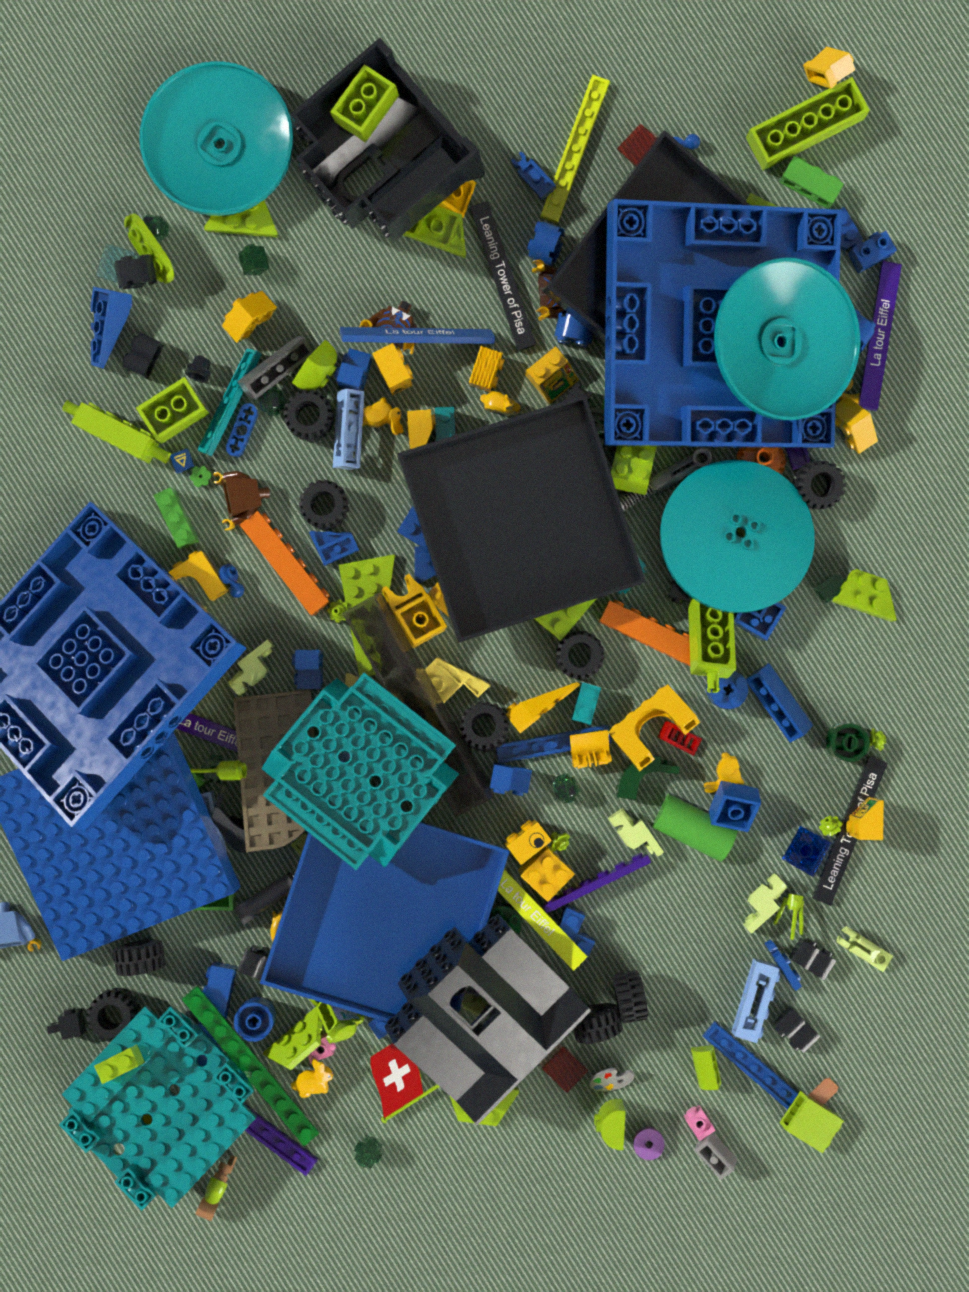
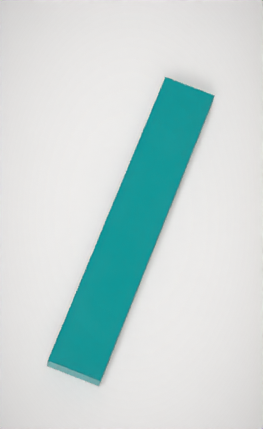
(228, 403)

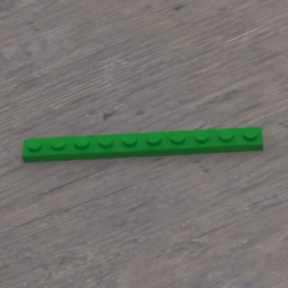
(251, 1065)

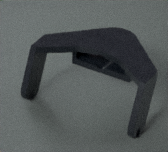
(230, 827)

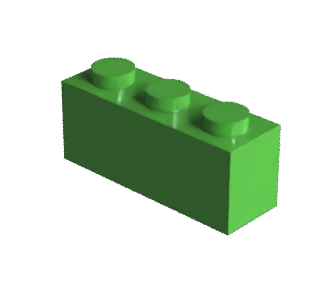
(811, 182)
(176, 518)

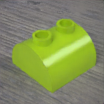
(316, 368)
(611, 1123)

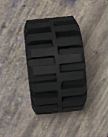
(304, 400)
(833, 480)
(312, 493)
(592, 643)
(484, 710)
(139, 957)
(630, 996)
(97, 1016)
(599, 1025)

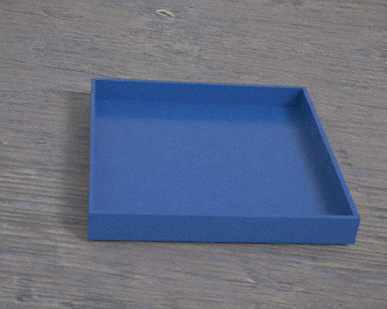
(133, 865)
(359, 931)

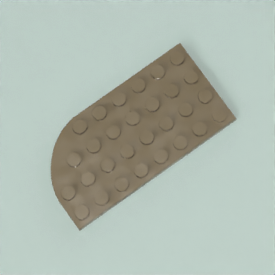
(260, 726)

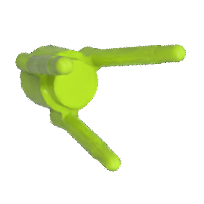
(794, 903)

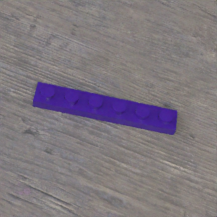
(604, 877)

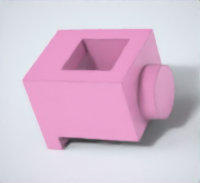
(328, 1050)
(703, 1129)

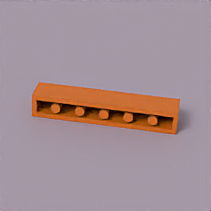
(285, 563)
(646, 631)

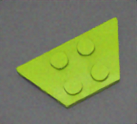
(253, 222)
(441, 230)
(867, 594)
(297, 1041)
(494, 1116)

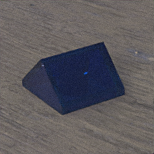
(806, 851)

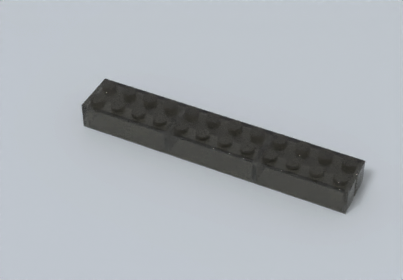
(408, 681)

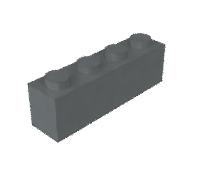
(275, 367)

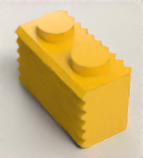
(486, 369)

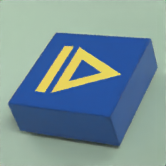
(182, 460)

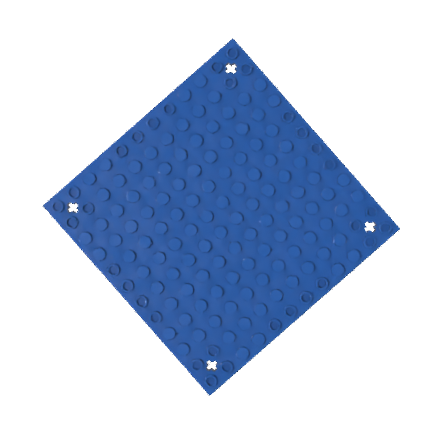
(662, 314)
(100, 664)

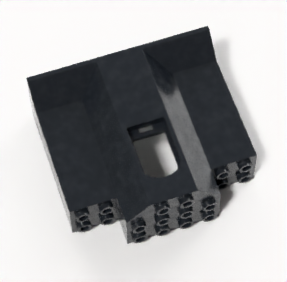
(414, 140)
(527, 1008)

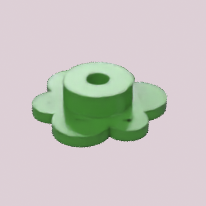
(197, 472)

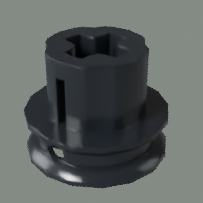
(199, 369)

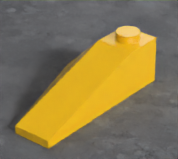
(530, 710)

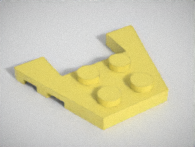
(449, 679)

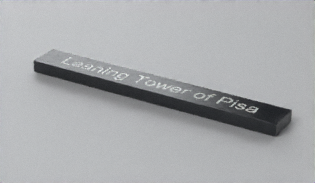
(502, 276)
(843, 843)

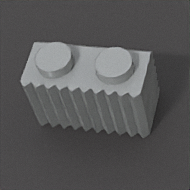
(716, 1155)

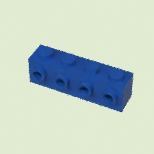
(779, 702)

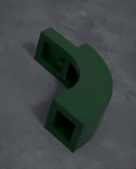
(630, 778)

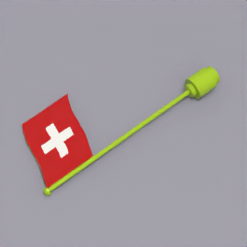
(396, 1081)

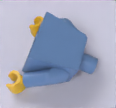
(15, 929)

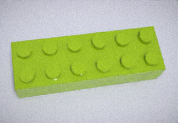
(807, 123)

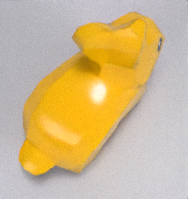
(500, 403)
(382, 413)
(727, 771)
(313, 1081)

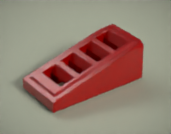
(667, 735)

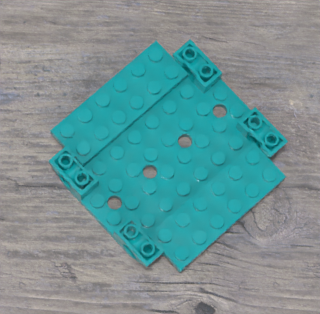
(335, 796)
(186, 1128)

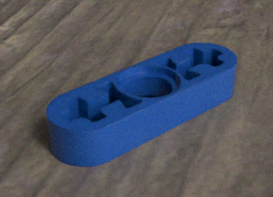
(242, 445)

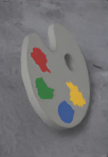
(608, 1080)

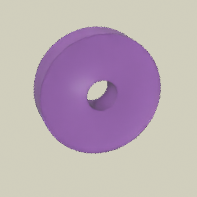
(648, 1134)

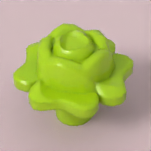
(336, 610)
(877, 739)
(830, 825)
(559, 841)

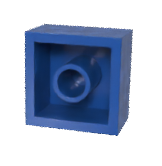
(734, 806)

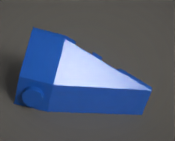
(110, 314)

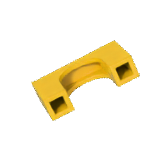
(203, 571)
(663, 703)

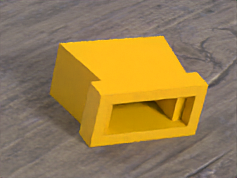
(829, 67)

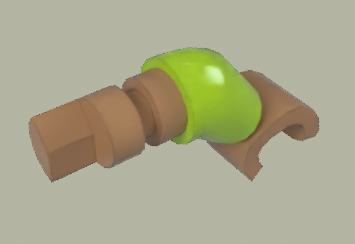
(215, 1190)

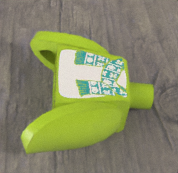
(338, 1022)

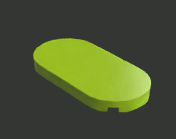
(145, 243)

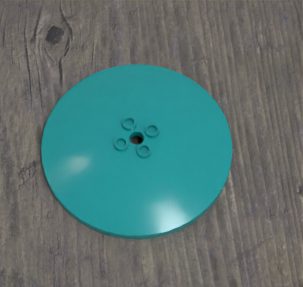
(209, 106)
(818, 332)
(708, 555)

